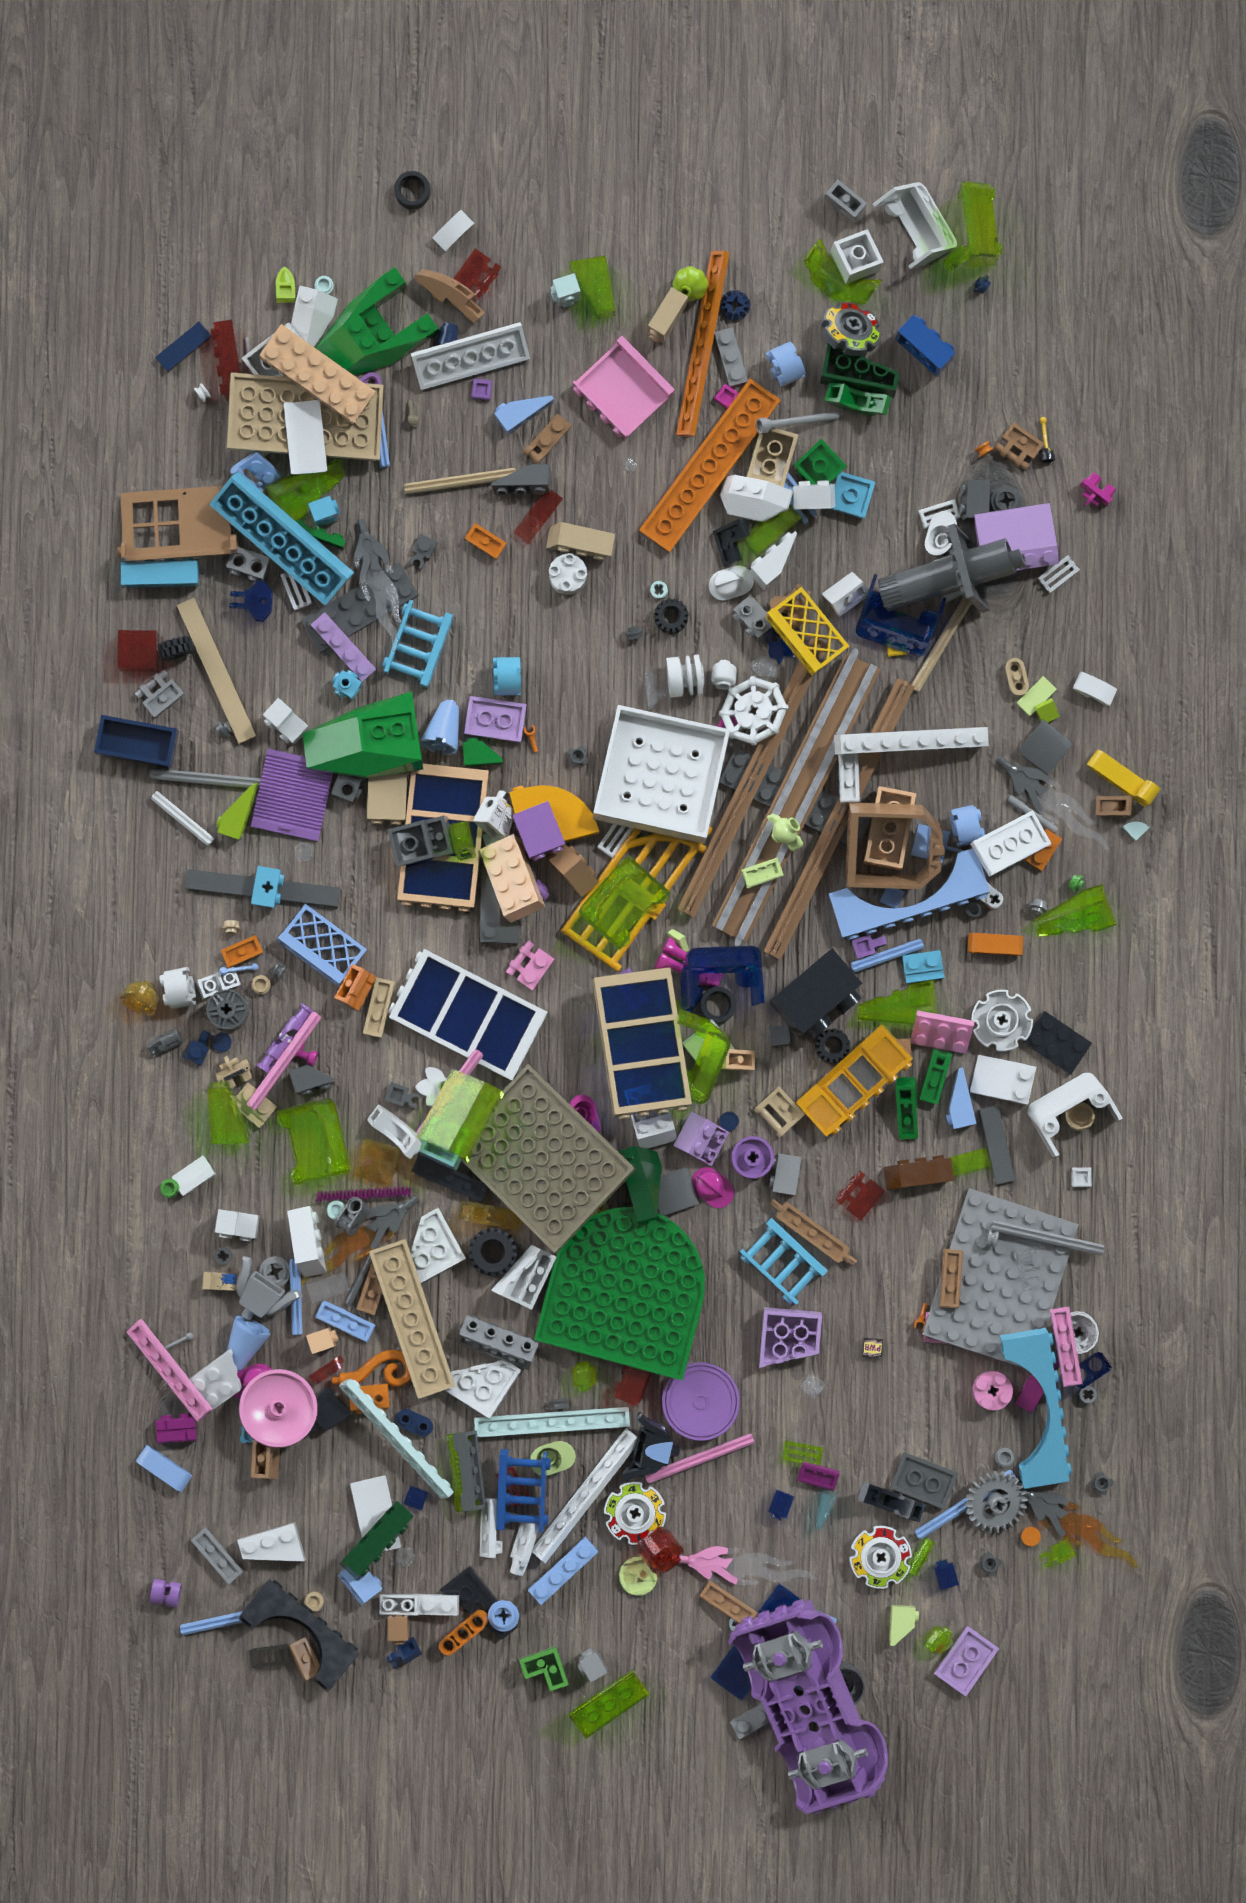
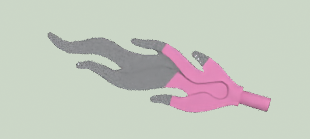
(740, 1566)

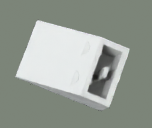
(768, 569)
(654, 1129)

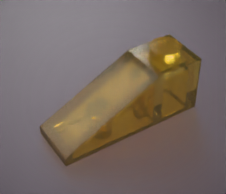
(489, 1215)

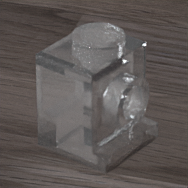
(812, 1385)

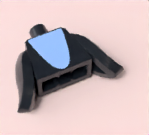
(651, 1449)

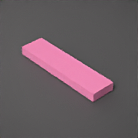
(1066, 1346)

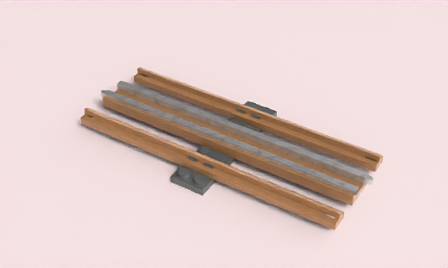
(793, 795)

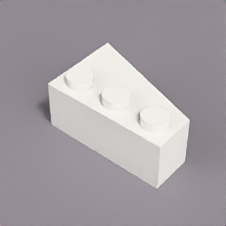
(274, 1544)

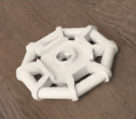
(746, 703)

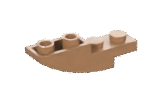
(445, 287)

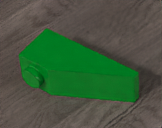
(907, 1107)

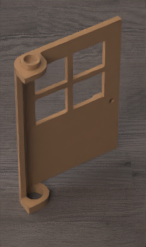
(200, 526)

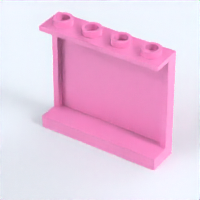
(623, 388)

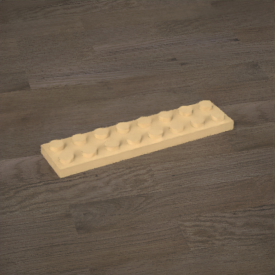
(412, 1318)

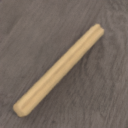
(456, 481)
(941, 644)

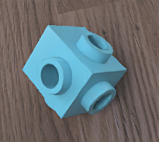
(349, 691)

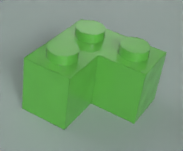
(546, 1662)

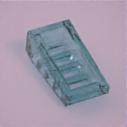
(826, 1503)

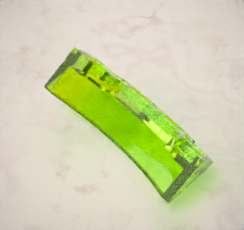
(830, 281)

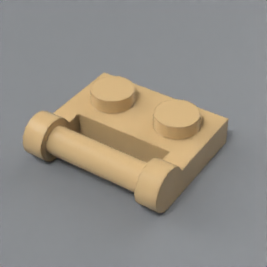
(784, 1107)

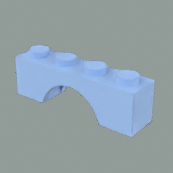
(563, 1570)

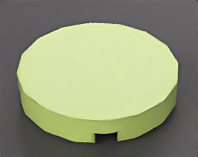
(637, 1577)

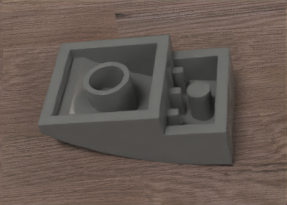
(421, 841)

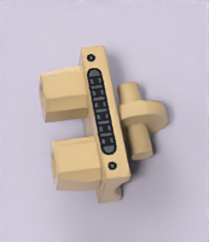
(241, 1069)

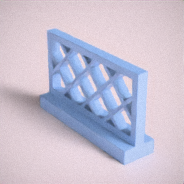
(312, 959)

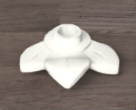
(432, 1085)

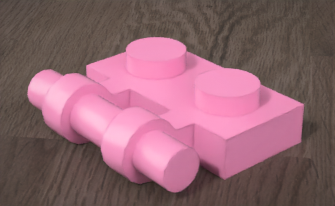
(534, 969)

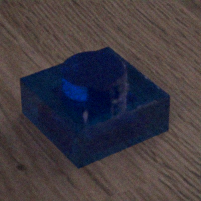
(416, 1497)

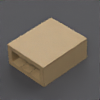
(667, 315)
(387, 799)

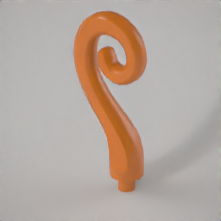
(364, 1371)

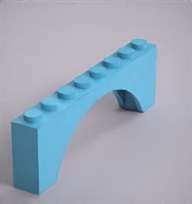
(1048, 1461)

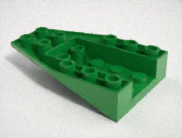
(367, 740)

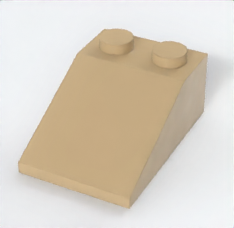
(773, 456)

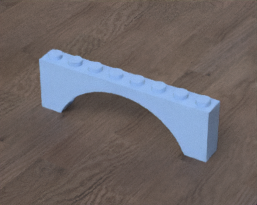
(859, 916)

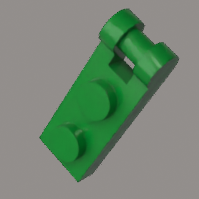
(320, 534)
(935, 1077)

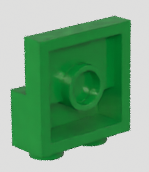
(820, 464)

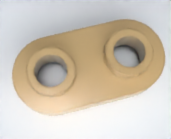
(1017, 677)

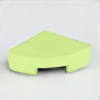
(679, 939)

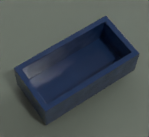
(136, 741)

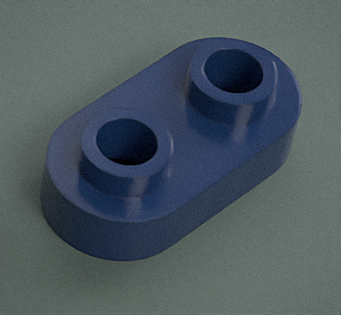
(414, 1422)

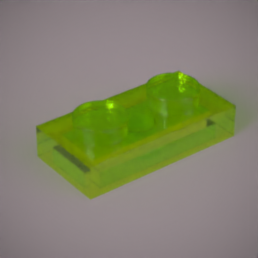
(970, 1161)

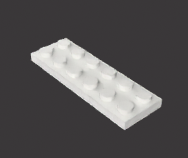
(470, 356)

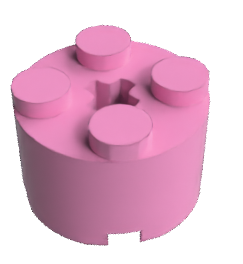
(987, 1400)

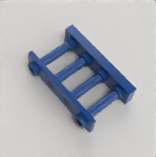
(505, 1498)

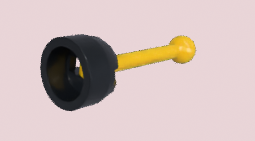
(1046, 455)

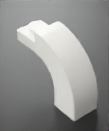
(395, 1130)

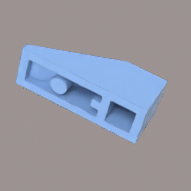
(519, 412)
(960, 1106)

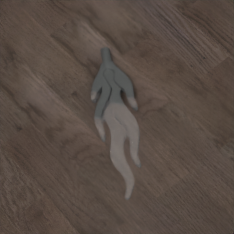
(371, 574)
(1045, 799)

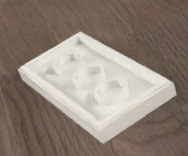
(1010, 843)

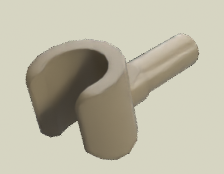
(413, 420)

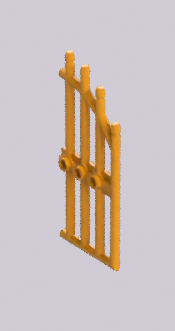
(654, 910)

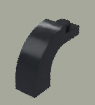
(891, 1501)

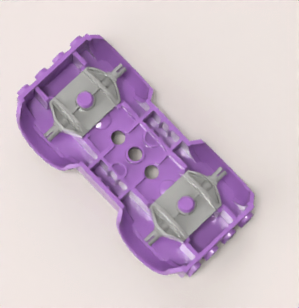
(805, 1650)

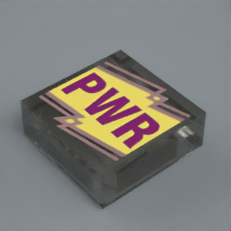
(872, 1348)

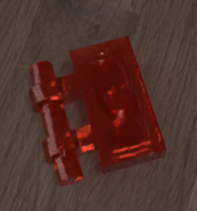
(473, 268)
(864, 1199)

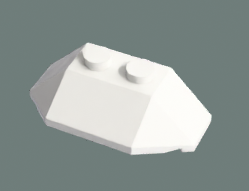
(754, 498)

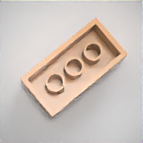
(888, 836)
(512, 878)

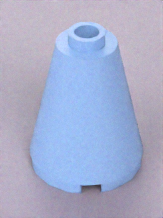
(443, 729)
(246, 1340)

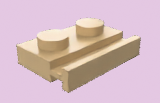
(256, 1116)

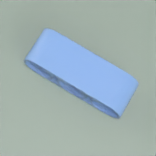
(164, 1468)

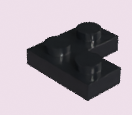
(727, 538)

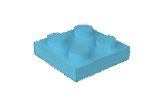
(852, 495)

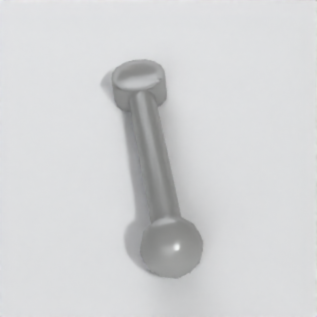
(189, 1336)

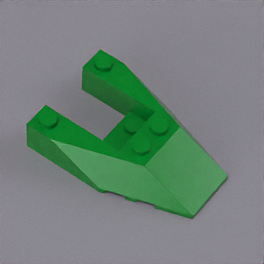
(362, 338)

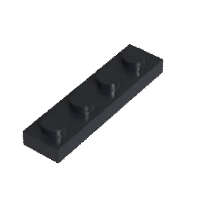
(449, 1178)

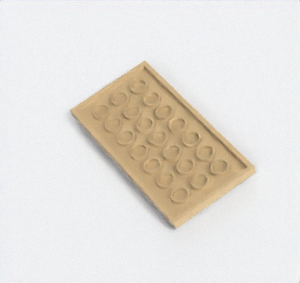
(259, 421)

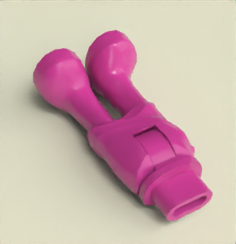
(665, 961)

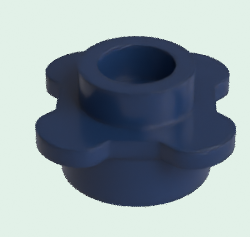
(981, 284)

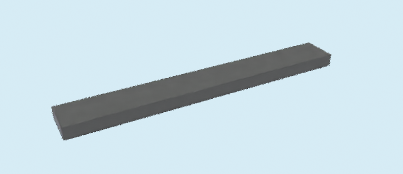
(244, 886)

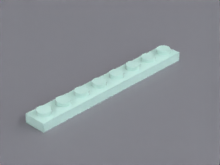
(552, 1422)
(400, 1442)

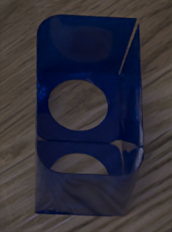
(1096, 1374)

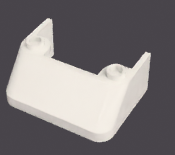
(921, 220)
(1045, 1109)

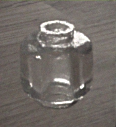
(765, 668)

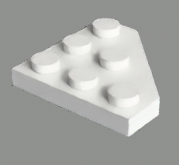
(434, 1246)
(484, 1385)

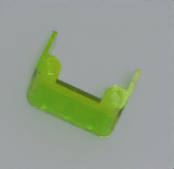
(980, 223)
(710, 1057)

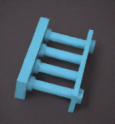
(430, 658)
(801, 1255)

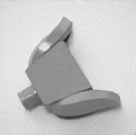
(260, 1294)

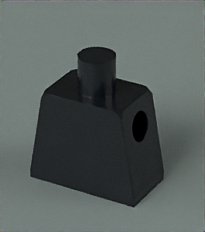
(329, 1410)

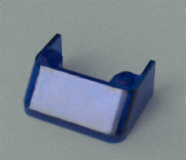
(896, 628)
(741, 960)

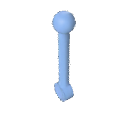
(223, 971)

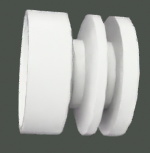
(684, 676)
(1089, 1328)

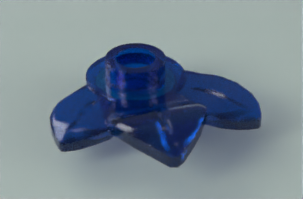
(778, 649)

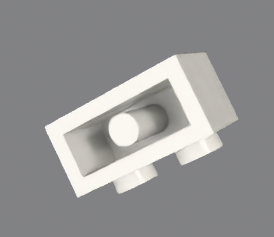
(814, 496)

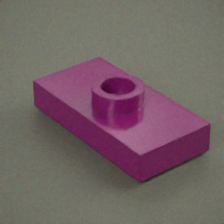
(818, 1475)

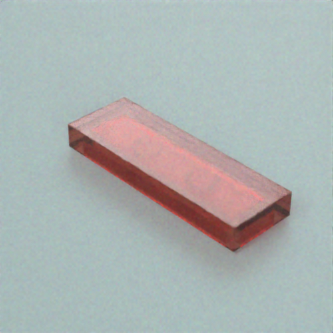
(538, 516)

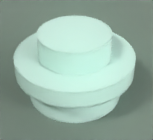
(324, 284)

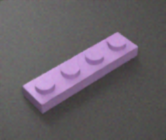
(343, 646)

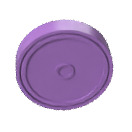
(702, 1403)

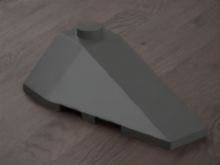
(493, 924)

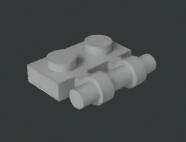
(162, 698)

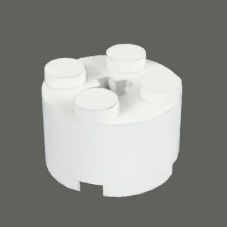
(178, 988)

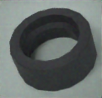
(408, 176)
(718, 990)

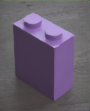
(539, 831)

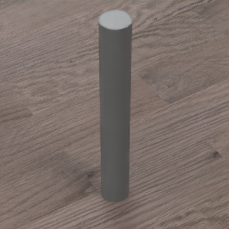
(359, 1280)

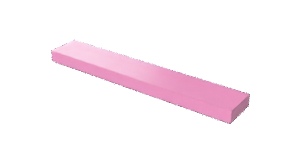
(169, 1370)

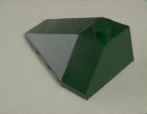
(644, 1182)

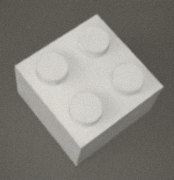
(856, 256)

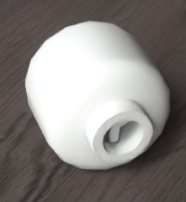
(723, 675)

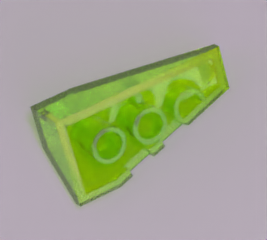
(298, 490)
(901, 1005)

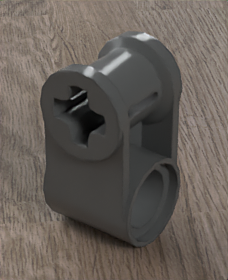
(351, 1216)

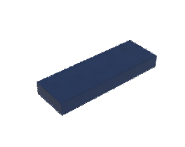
(183, 346)

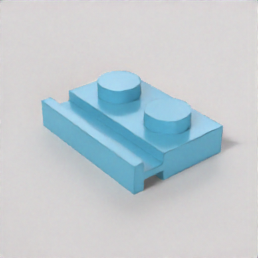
(923, 966)

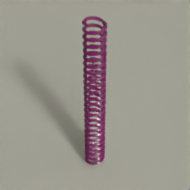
(363, 1195)

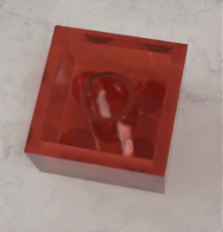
(137, 650)

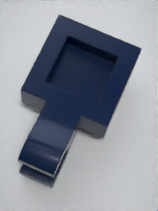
(197, 1050)
(406, 1653)

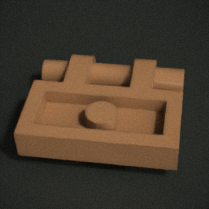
(1022, 441)

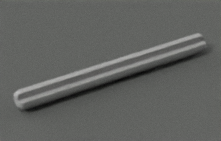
(203, 778)
(1047, 1237)

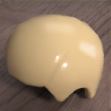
(1080, 1116)

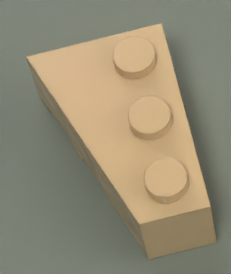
(580, 540)

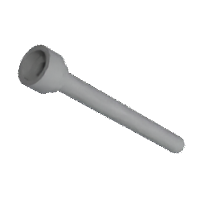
(764, 425)

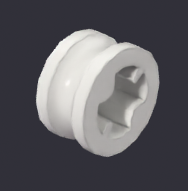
(202, 392)

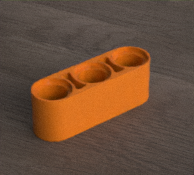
(995, 944)
(456, 1637)

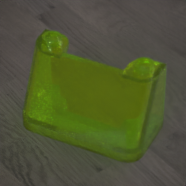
(622, 901)
(315, 1141)

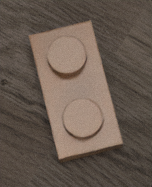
(304, 1658)

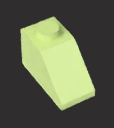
(901, 1622)

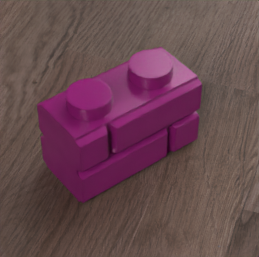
(176, 1429)

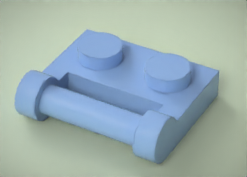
(260, 468)

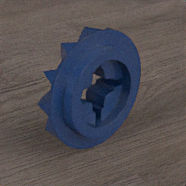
(741, 311)

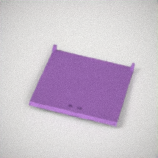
(291, 796)

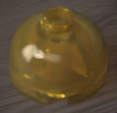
(141, 996)

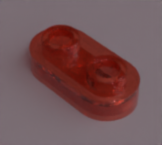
(320, 1374)

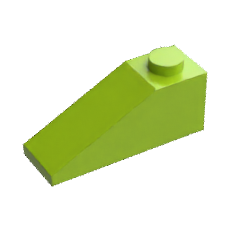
(236, 816)

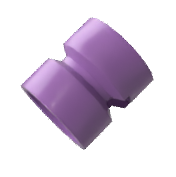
(159, 1590)

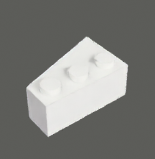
(306, 1241)
(526, 1277)

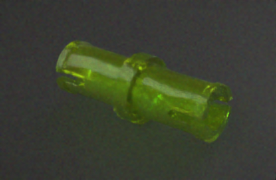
(921, 1556)

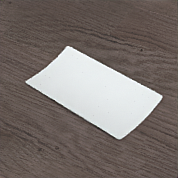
(305, 437)
(371, 1503)

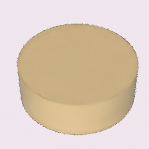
(314, 1601)

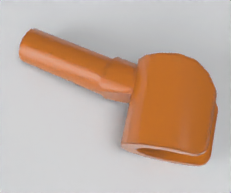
(532, 738)
(922, 1316)

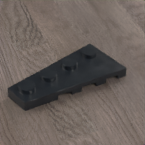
(474, 1596)

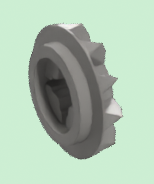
(278, 1262)

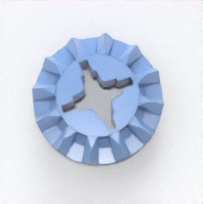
(498, 1622)

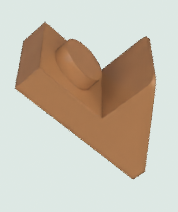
(1113, 806)

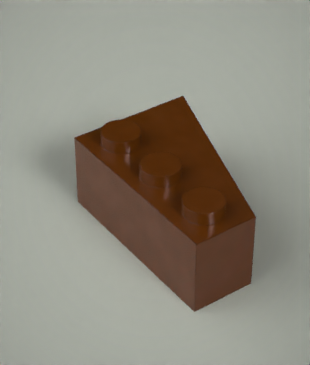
(918, 1173)

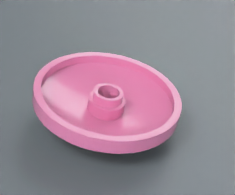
(278, 1408)

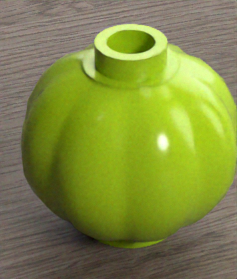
(691, 283)

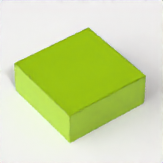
(1047, 710)

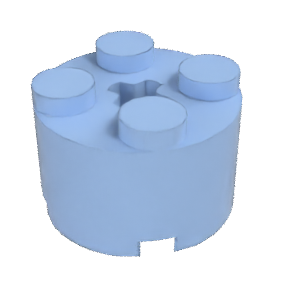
(786, 364)
(966, 825)

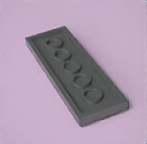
(353, 612)

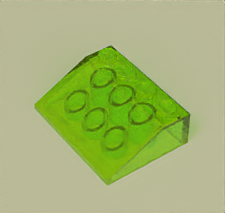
(460, 1115)

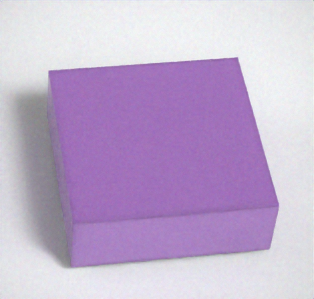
(481, 389)

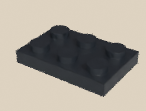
(1057, 1042)

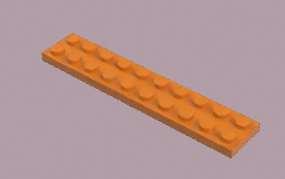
(709, 466)

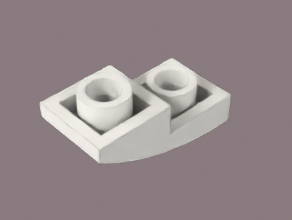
(453, 230)
(1093, 687)
(212, 984)

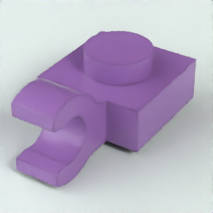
(865, 945)

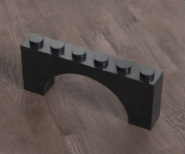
(276, 1604)

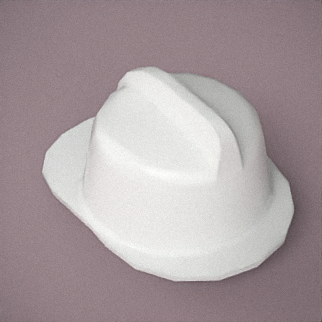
(936, 539)
(730, 583)

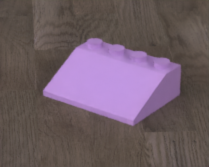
(1025, 529)

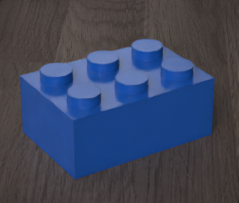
(925, 345)

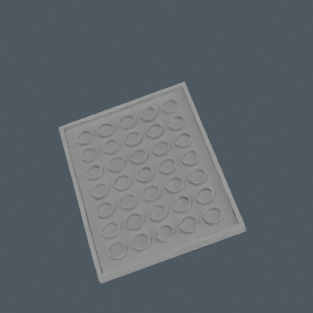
(990, 1279)

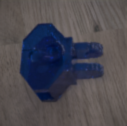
(252, 601)

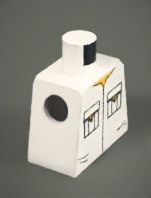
(495, 816)

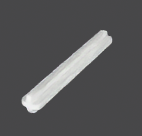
(182, 818)

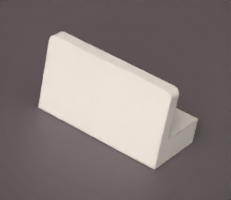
(846, 593)
(194, 1175)

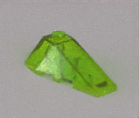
(1083, 911)

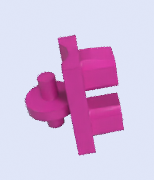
(1102, 495)

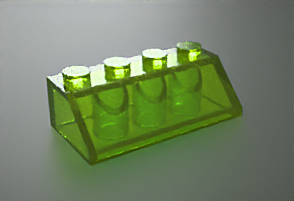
(609, 1704)

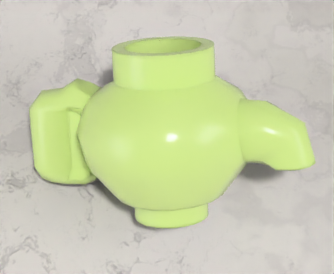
(786, 831)

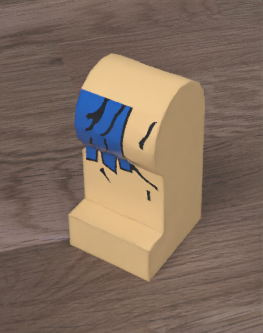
(219, 1281)

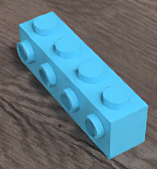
(160, 573)

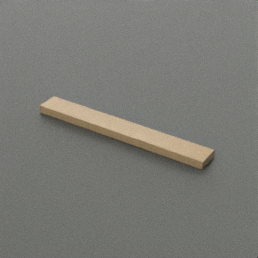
(216, 670)

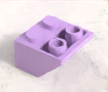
(701, 1138)

